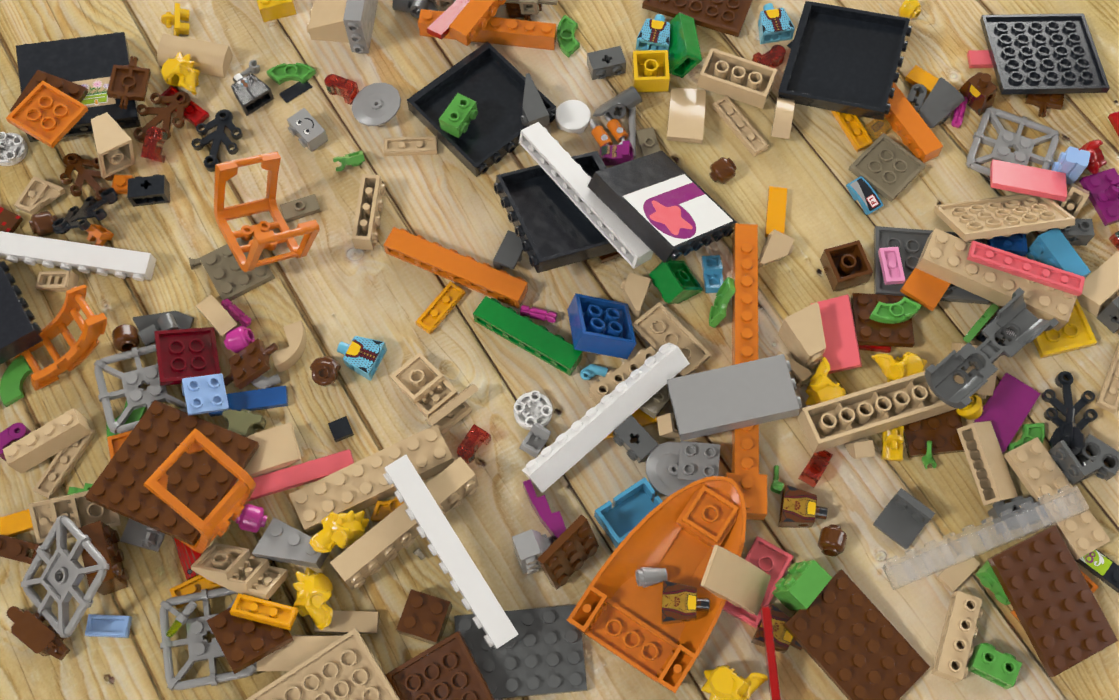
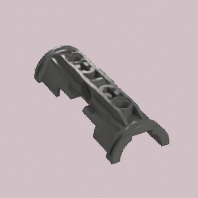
(1011, 316)

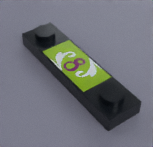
(1102, 568)

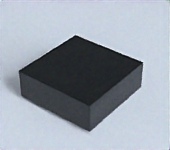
(341, 429)

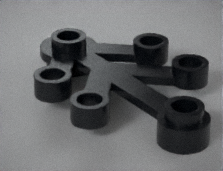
(217, 136)
(90, 204)
(1068, 403)

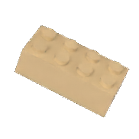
(737, 78)

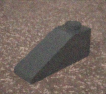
(533, 106)

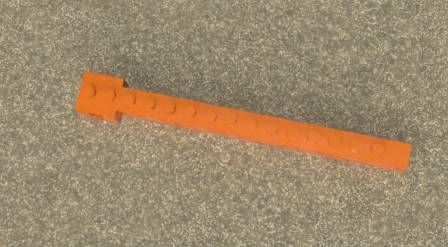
(745, 349)

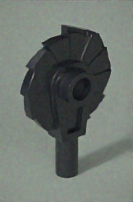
(1069, 433)

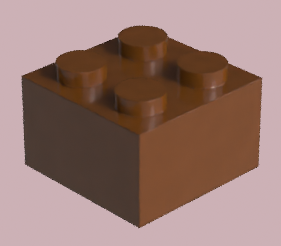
(846, 265)
(424, 617)

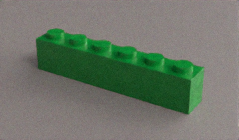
(527, 335)

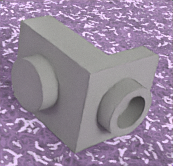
(535, 440)

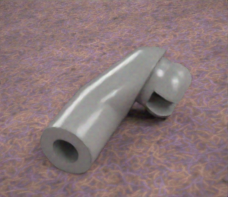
(265, 382)

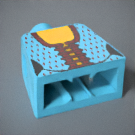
(774, 25)
(654, 34)
(363, 355)

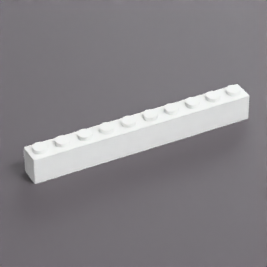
(574, 184)
(76, 255)
(605, 416)
(450, 551)

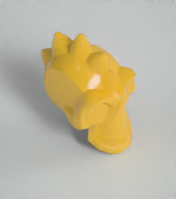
(180, 72)
(899, 367)
(821, 387)
(339, 530)
(312, 593)
(726, 685)

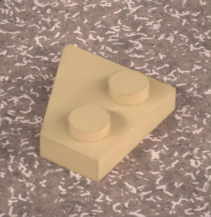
(38, 195)

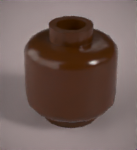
(722, 170)
(42, 223)
(125, 337)
(832, 540)

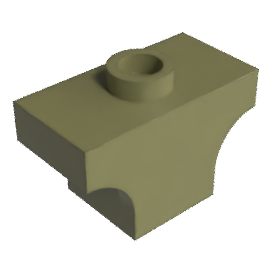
(243, 421)

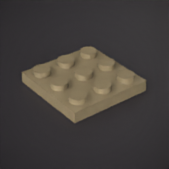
(887, 167)
(227, 275)

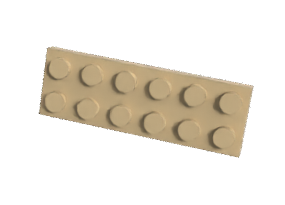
(1043, 476)

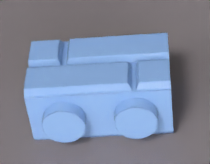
(1072, 163)

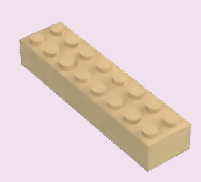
(947, 260)
(869, 412)
(363, 481)
(397, 529)

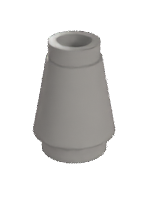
(649, 576)

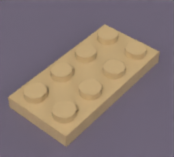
(660, 327)

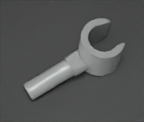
(253, 68)

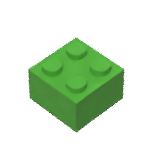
(801, 585)

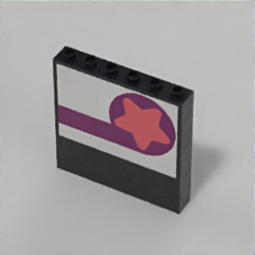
(662, 205)

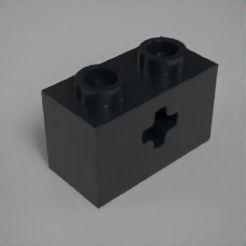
(148, 190)

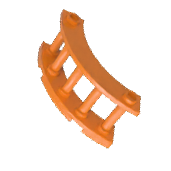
(79, 350)

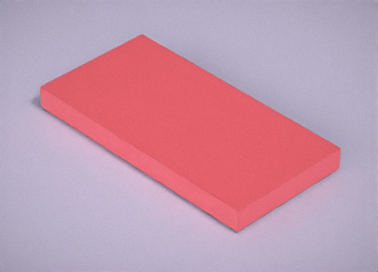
(1028, 180)
(839, 334)
(774, 563)

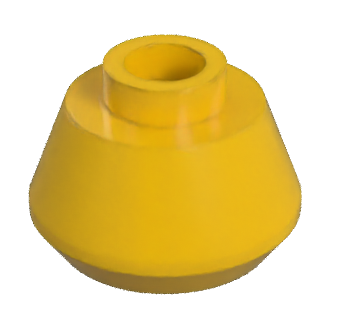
(910, 9)
(973, 409)

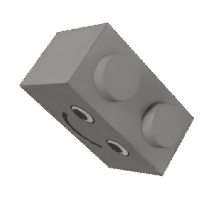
(307, 130)

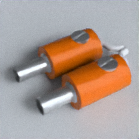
(613, 126)

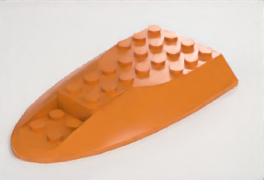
(673, 537)

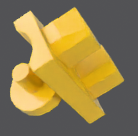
(174, 20)
(892, 444)

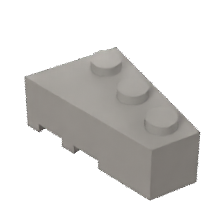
(288, 545)
(528, 548)

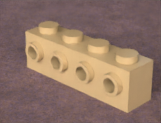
(367, 212)
(599, 389)
(47, 441)
(957, 637)

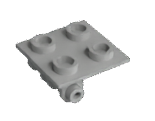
(698, 460)
(142, 536)

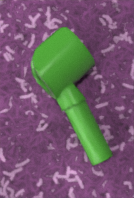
(928, 458)
(776, 486)

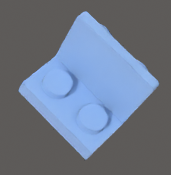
(205, 394)

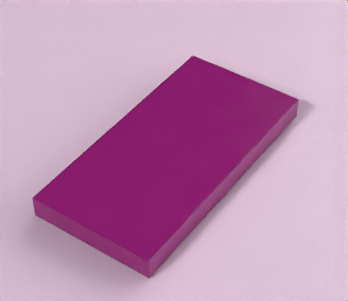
(1008, 408)

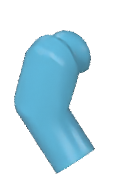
(593, 370)

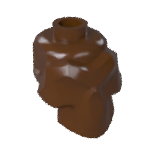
(325, 370)

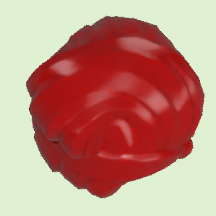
(1096, 156)

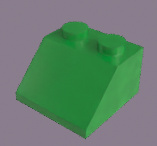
(675, 281)

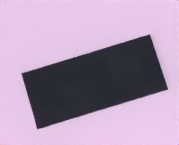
(294, 91)

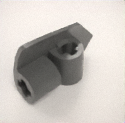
(413, 6)
(628, 98)
(940, 103)
(161, 321)

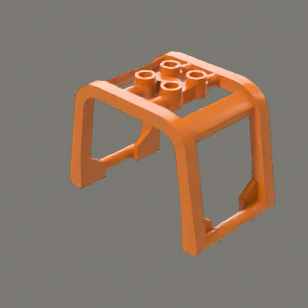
(261, 232)
(228, 508)

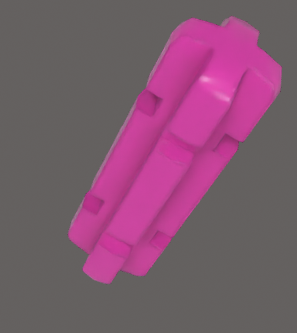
(959, 114)
(236, 313)
(537, 313)

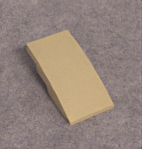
(686, 115)
(429, 391)
(275, 450)
(75, 507)
(239, 571)
(735, 580)

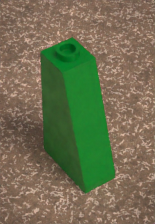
(683, 45)

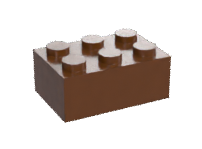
(105, 541)

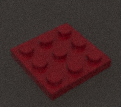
(186, 354)

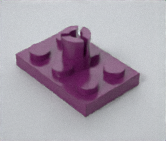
(1104, 194)

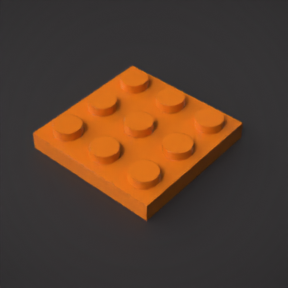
(47, 114)

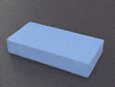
(108, 626)

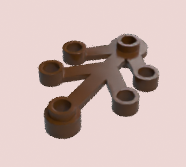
(163, 113)
(75, 162)

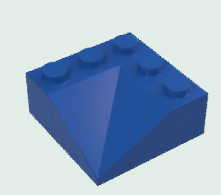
(601, 326)

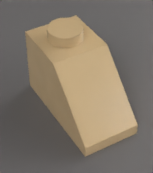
(1075, 199)
(775, 248)
(635, 292)

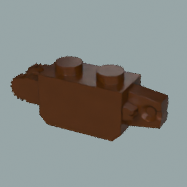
(36, 633)

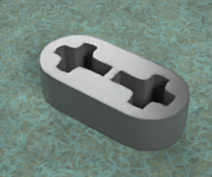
(917, 100)

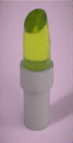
(181, 618)

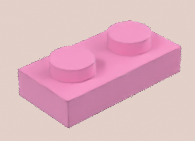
(891, 265)

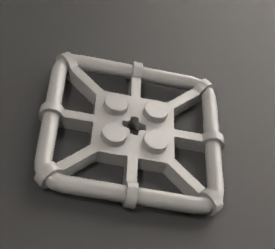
(1008, 139)
(131, 382)
(64, 576)
(198, 647)

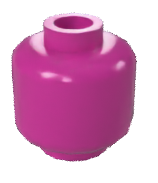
(238, 338)
(251, 518)

